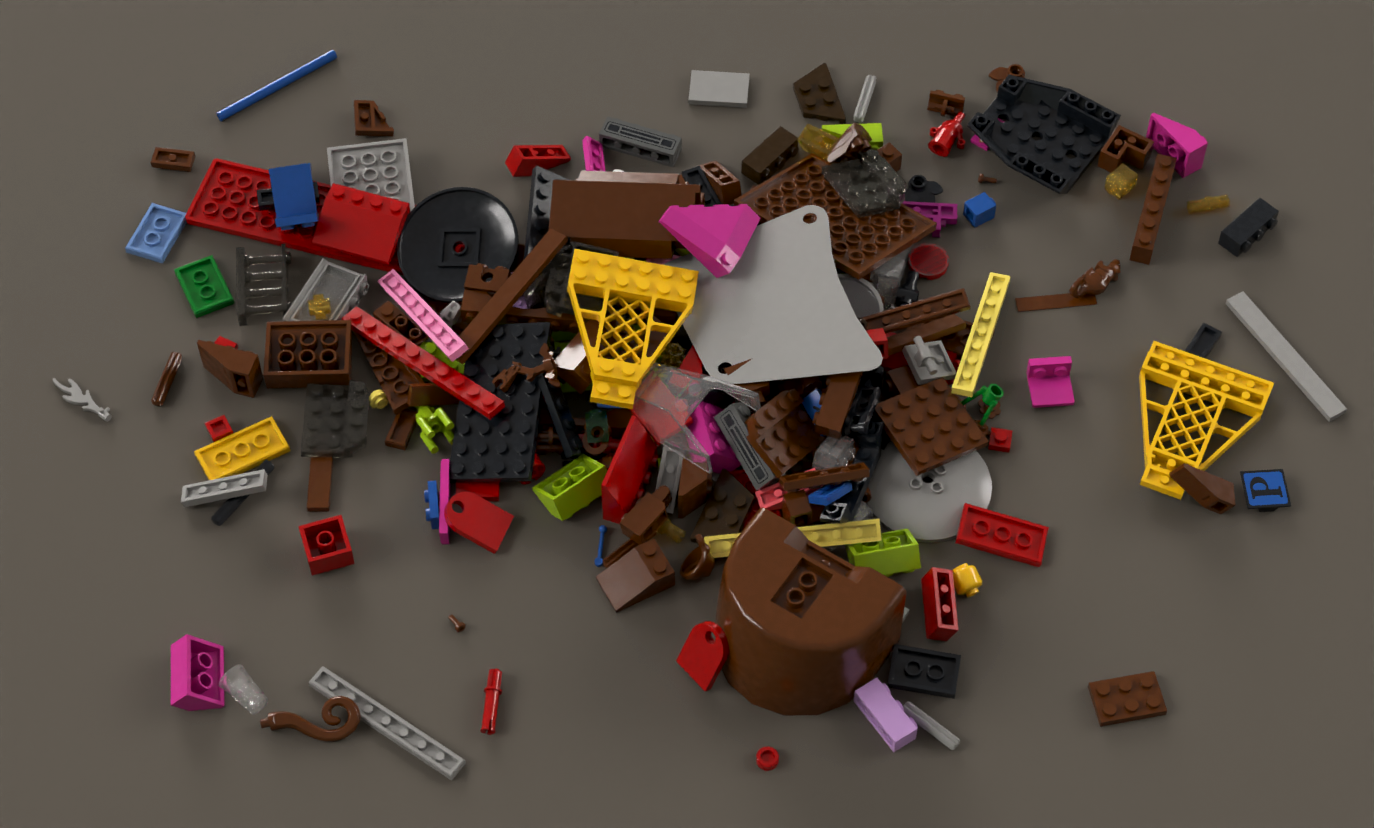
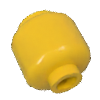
(966, 580)

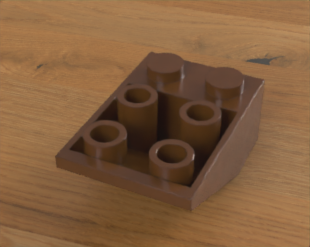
(233, 367)

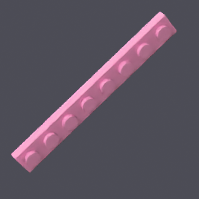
(423, 315)

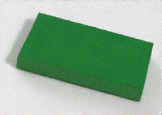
(204, 286)

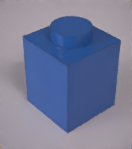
(979, 209)

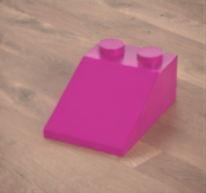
(1178, 142)

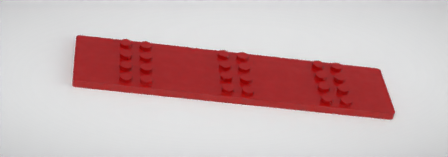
(230, 205)

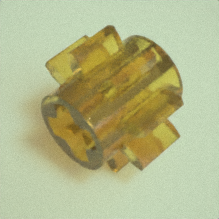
(319, 306)
(673, 355)

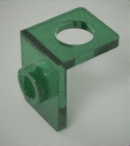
(596, 418)

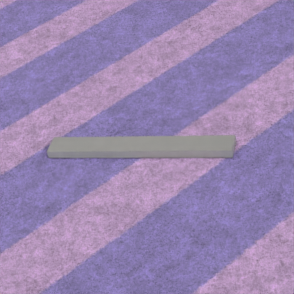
(1286, 356)
(390, 724)

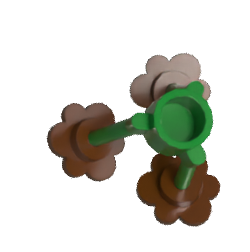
(988, 405)

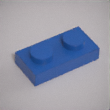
(431, 497)

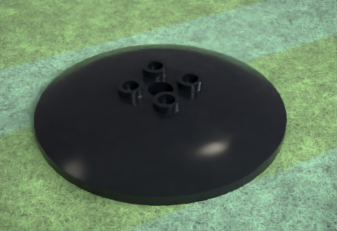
(442, 223)

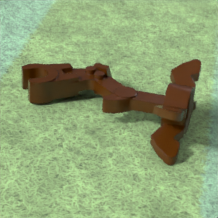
(548, 366)

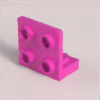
(1050, 381)

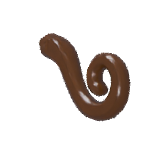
(284, 719)

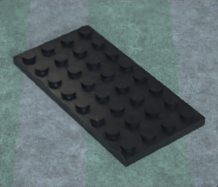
(506, 444)

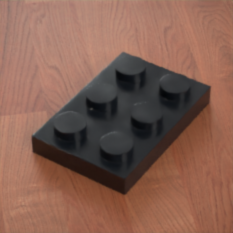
(924, 671)

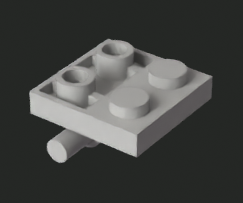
(928, 361)

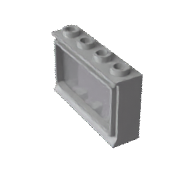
(334, 282)

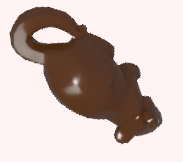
(1097, 280)

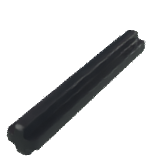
(232, 504)

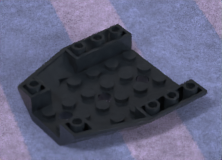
(1058, 116)

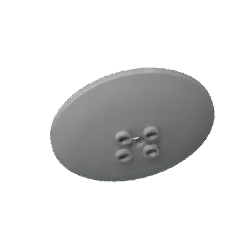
(923, 508)

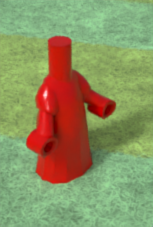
(946, 134)

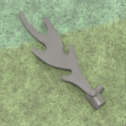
(79, 399)

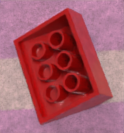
(360, 223)
(628, 471)

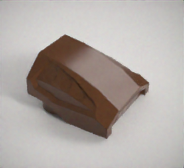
(849, 145)

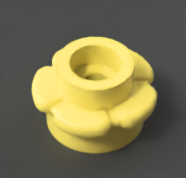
(378, 399)

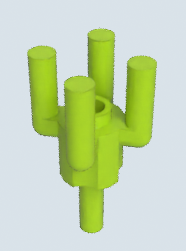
(432, 422)

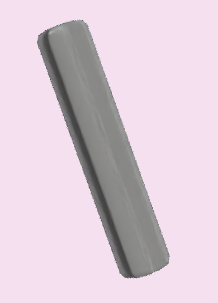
(865, 98)
(931, 726)

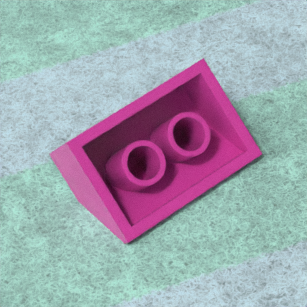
(196, 674)

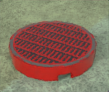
(928, 260)

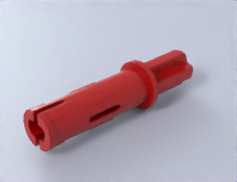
(491, 701)

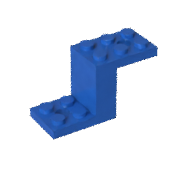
(294, 196)

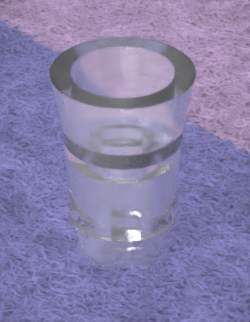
(243, 689)

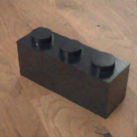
(1248, 227)

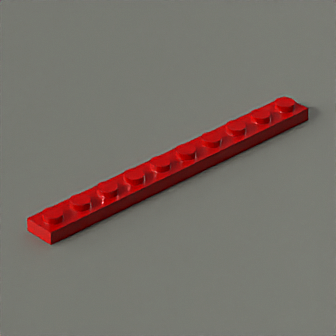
(424, 363)

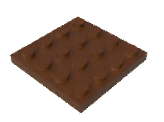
(929, 426)

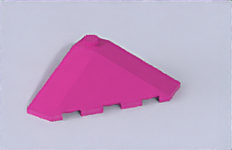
(712, 233)

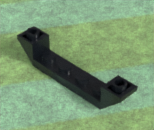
(869, 452)

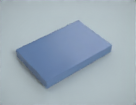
(156, 233)

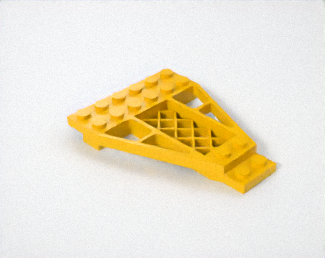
(626, 282)
(1203, 381)

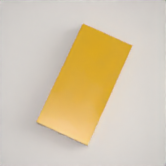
(242, 450)

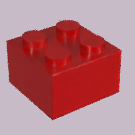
(326, 545)

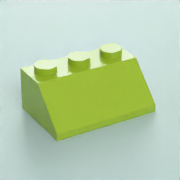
(571, 487)
(892, 555)

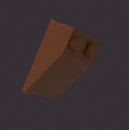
(637, 576)

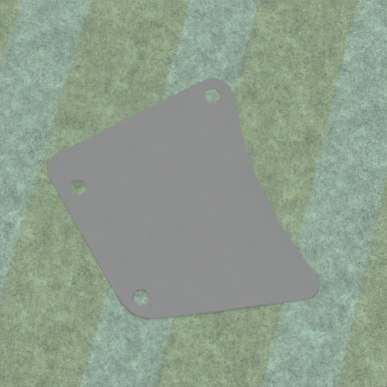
(778, 308)

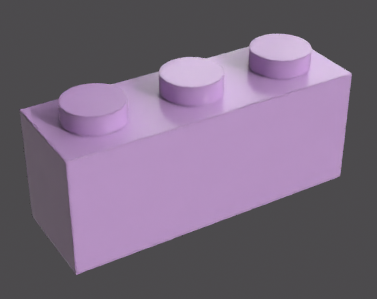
(886, 714)

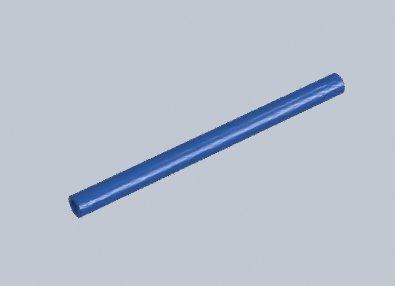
(276, 85)

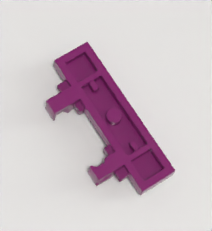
(938, 212)

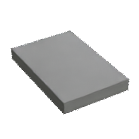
(719, 88)

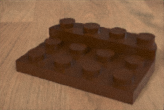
(782, 432)

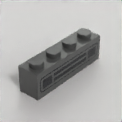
(640, 141)
(735, 430)

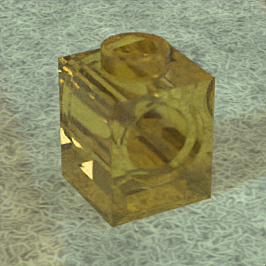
(1121, 181)

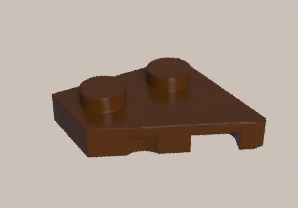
(370, 120)

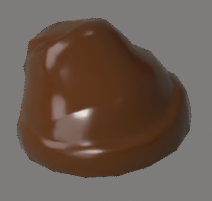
(698, 562)

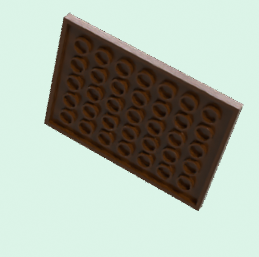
(856, 242)

